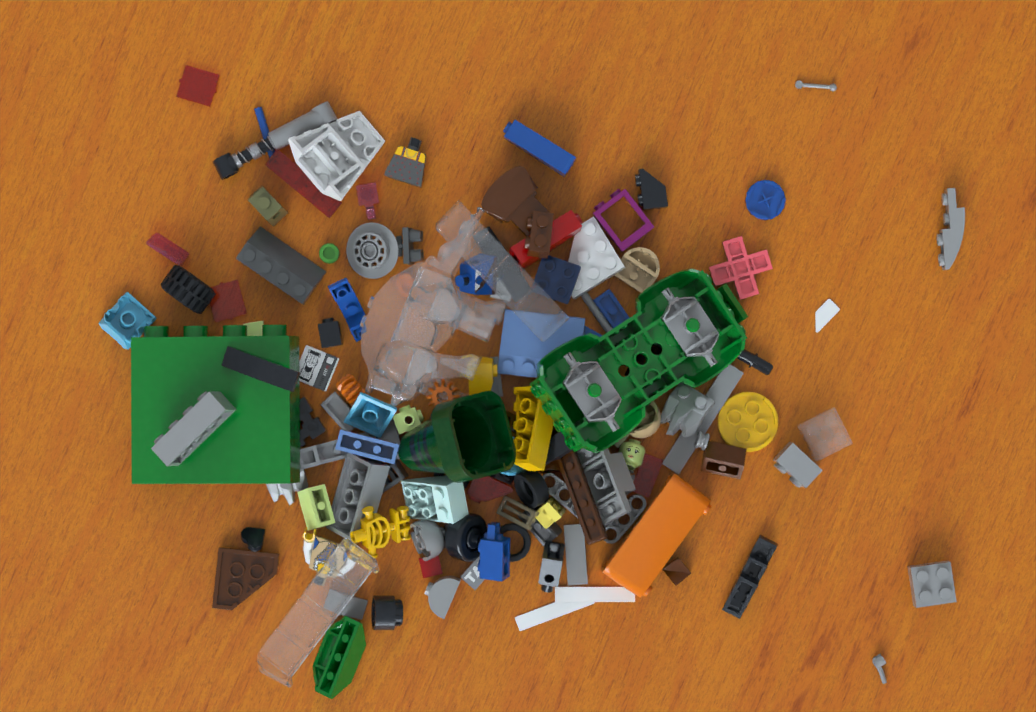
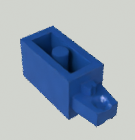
(494, 554)

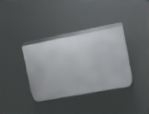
(539, 531)

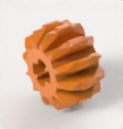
(349, 388)
(435, 396)

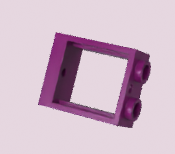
(616, 196)

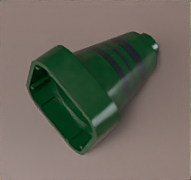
(462, 439)

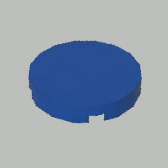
(765, 200)

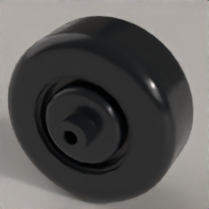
(464, 536)

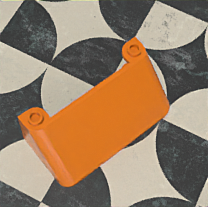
(656, 535)

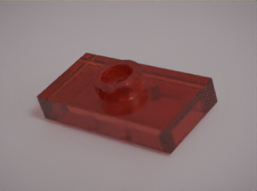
(647, 475)

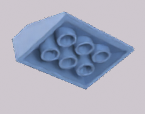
(523, 349)

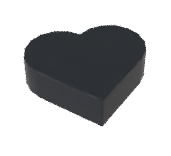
(253, 538)

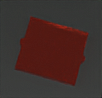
(198, 85)
(227, 301)

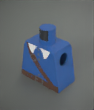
(471, 282)

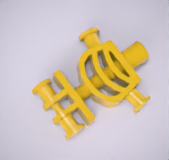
(379, 535)

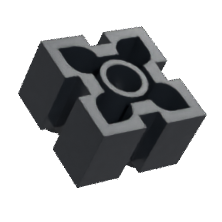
(311, 426)

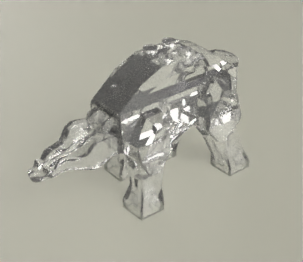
(415, 319)

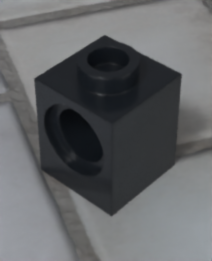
(330, 333)

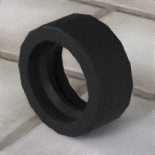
(531, 488)
(526, 537)

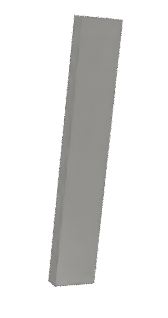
(719, 394)

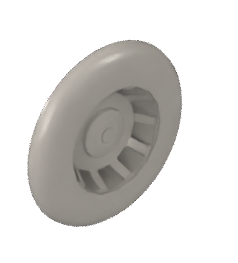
(369, 250)

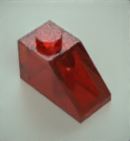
(487, 489)

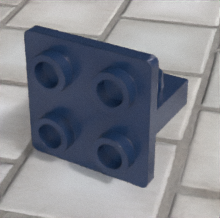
(557, 278)

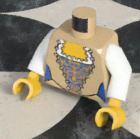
(317, 550)

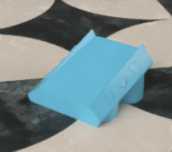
(126, 320)

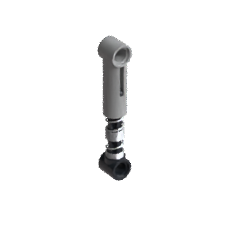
(229, 164)

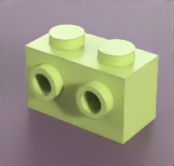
(316, 507)

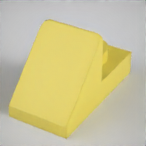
(550, 512)

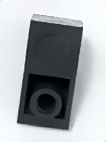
(653, 192)

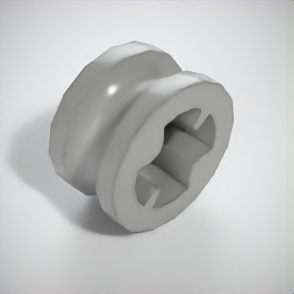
(701, 440)

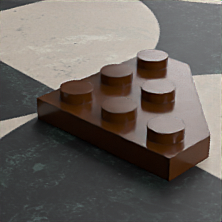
(240, 575)

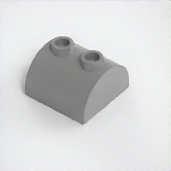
(441, 594)

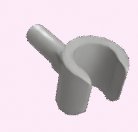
(878, 662)

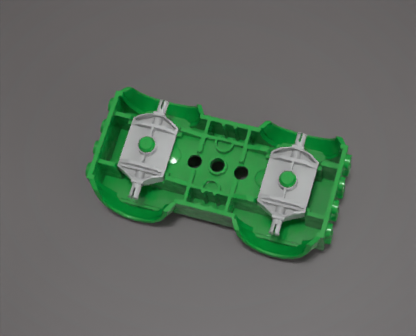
(582, 379)

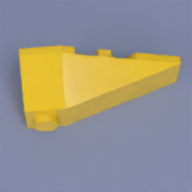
(484, 376)

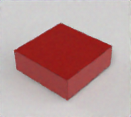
(430, 567)

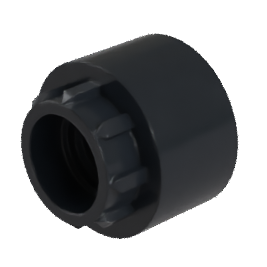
(386, 612)

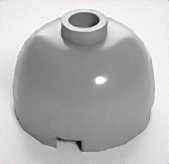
(428, 538)

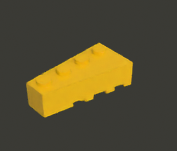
(532, 430)

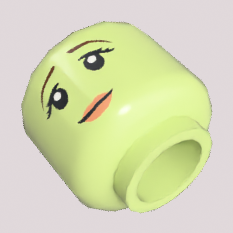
(632, 453)

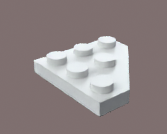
(595, 256)

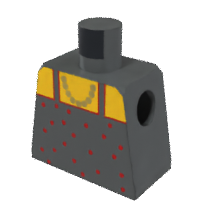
(408, 164)

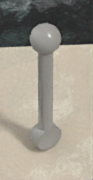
(799, 84)

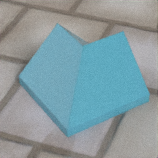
(370, 414)

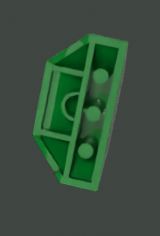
(338, 656)

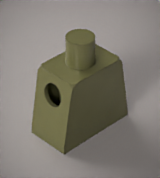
(267, 205)

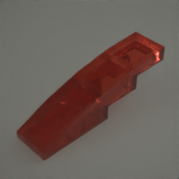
(301, 183)

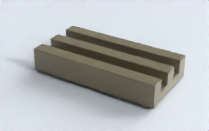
(530, 519)

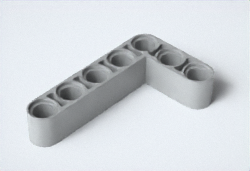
(618, 527)

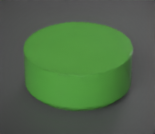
(329, 253)

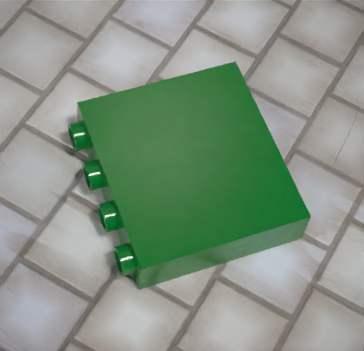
(253, 444)

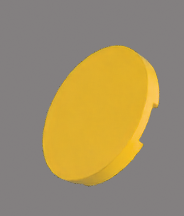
(748, 421)

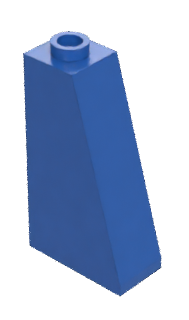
(539, 147)

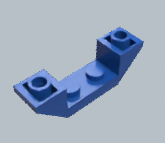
(349, 305)

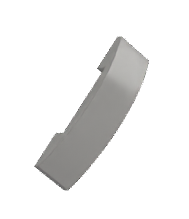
(322, 454)

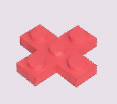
(740, 268)

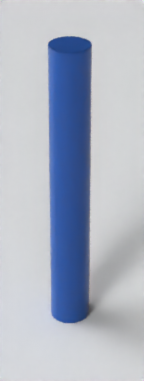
(263, 126)

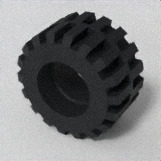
(187, 289)

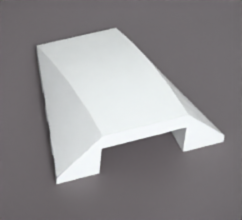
(336, 153)

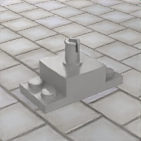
(608, 482)

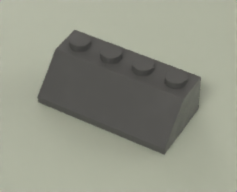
(281, 265)

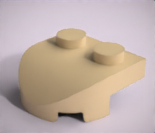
(640, 268)

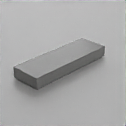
(575, 555)

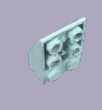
(435, 499)

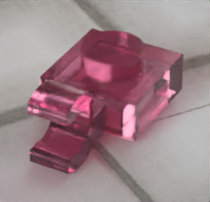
(367, 197)

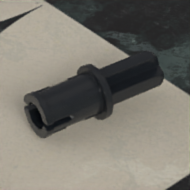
(755, 362)

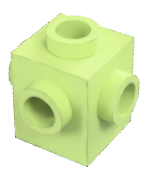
(400, 419)

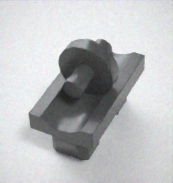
(407, 248)

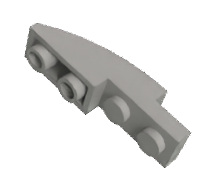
(950, 238)

